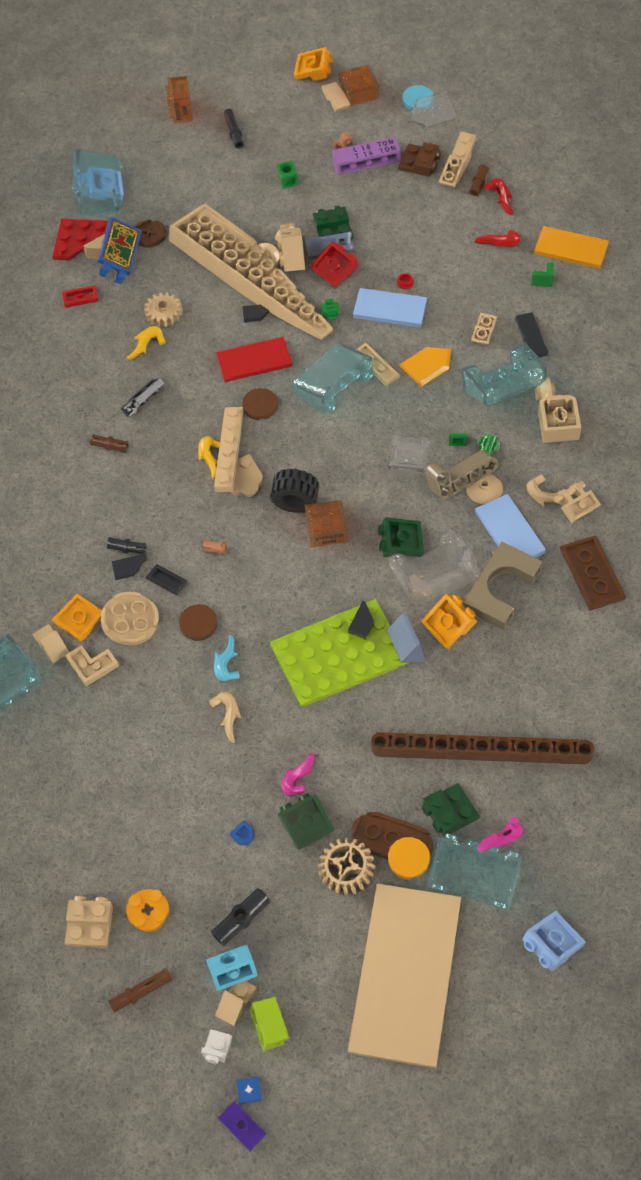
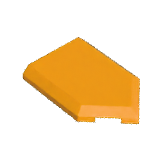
(427, 364)

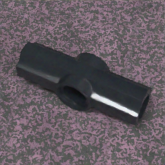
(231, 926)

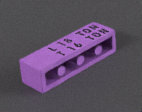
(366, 155)

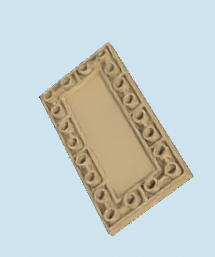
(405, 976)

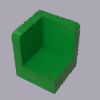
(543, 278)

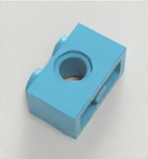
(231, 967)

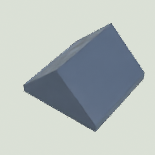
(405, 640)

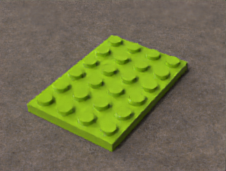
(330, 660)

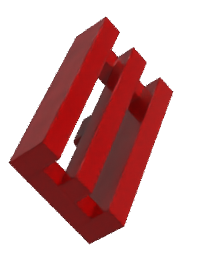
(79, 298)

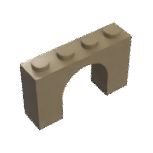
(504, 561)

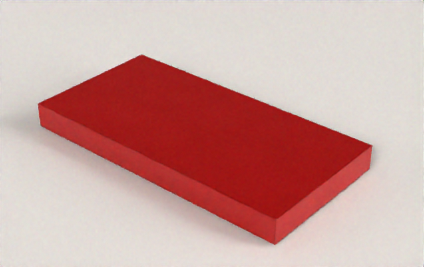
(254, 359)

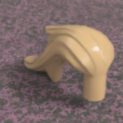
(539, 495)
(231, 712)

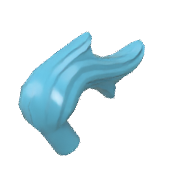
(220, 663)

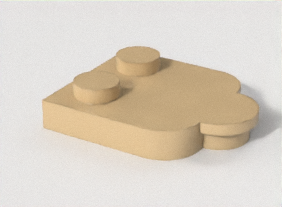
(247, 477)

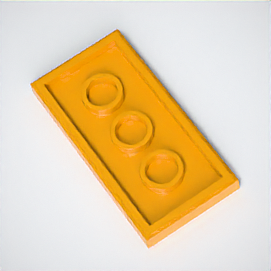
(571, 247)

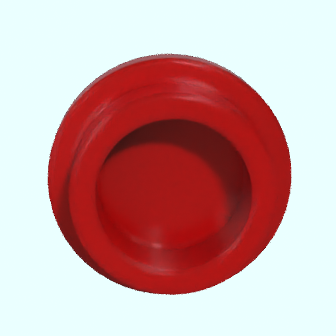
(405, 281)

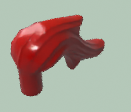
(500, 187)
(510, 240)

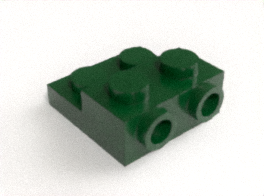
(331, 222)
(400, 537)
(449, 810)
(305, 820)

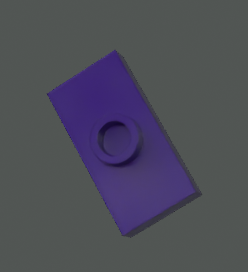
(242, 1126)

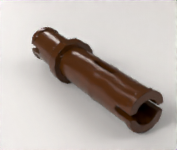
(140, 990)

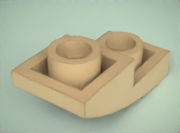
(336, 96)
(484, 329)

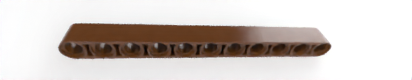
(491, 743)

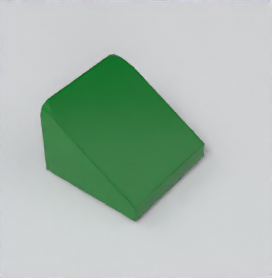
(458, 439)

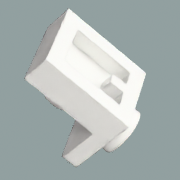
(216, 1047)

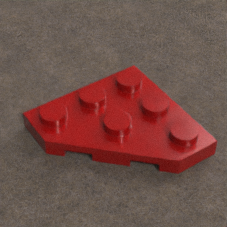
(74, 235)

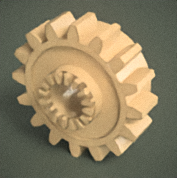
(163, 309)

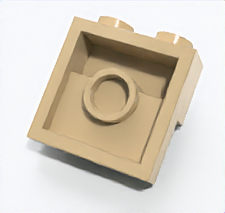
(88, 922)

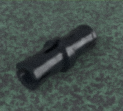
(126, 546)

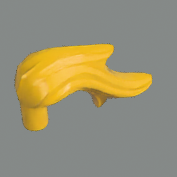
(144, 337)
(205, 453)

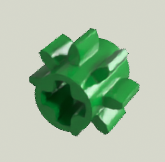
(330, 309)
(488, 443)

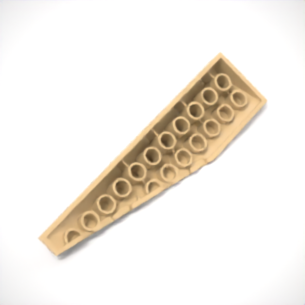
(245, 267)

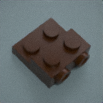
(420, 159)

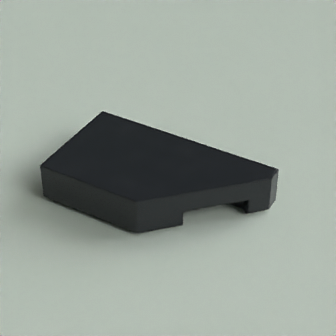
(254, 313)
(128, 566)
(362, 622)

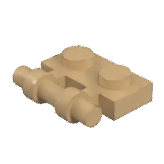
(579, 506)

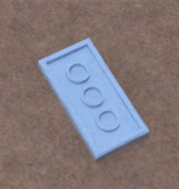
(390, 307)
(509, 526)

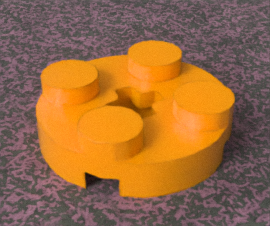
(139, 901)

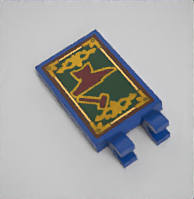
(118, 249)

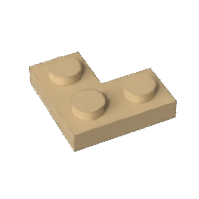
(91, 669)

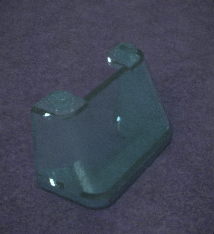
(95, 182)

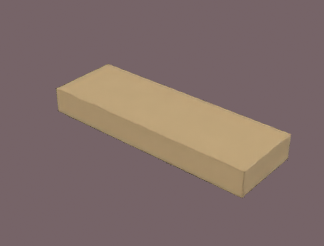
(381, 368)

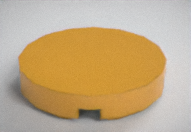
(409, 858)

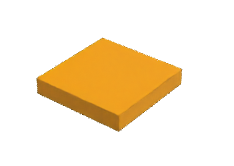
(78, 617)

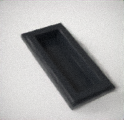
(166, 579)

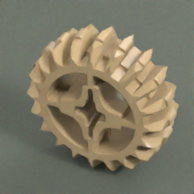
(338, 863)

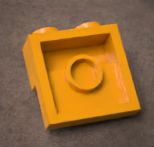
(313, 64)
(449, 620)

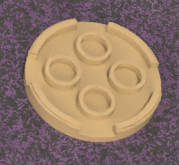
(129, 618)

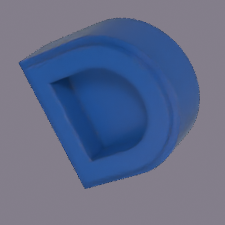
(243, 834)

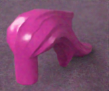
(293, 776)
(509, 834)

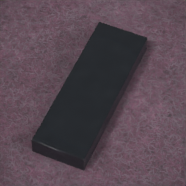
(531, 333)

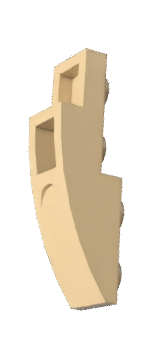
(458, 160)

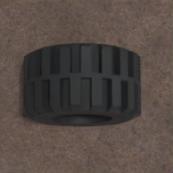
(293, 490)

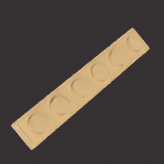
(228, 449)

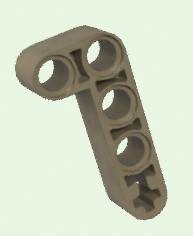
(450, 482)

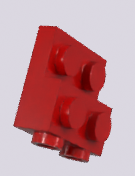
(334, 264)

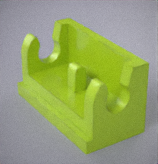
(269, 1023)

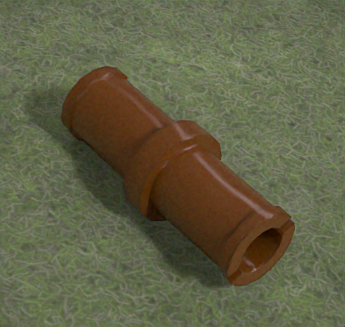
(479, 180)
(109, 443)

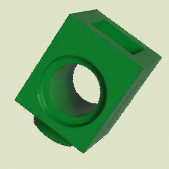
(287, 174)

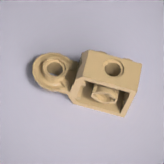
(290, 247)
(557, 414)

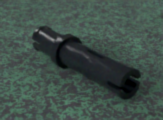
(235, 133)

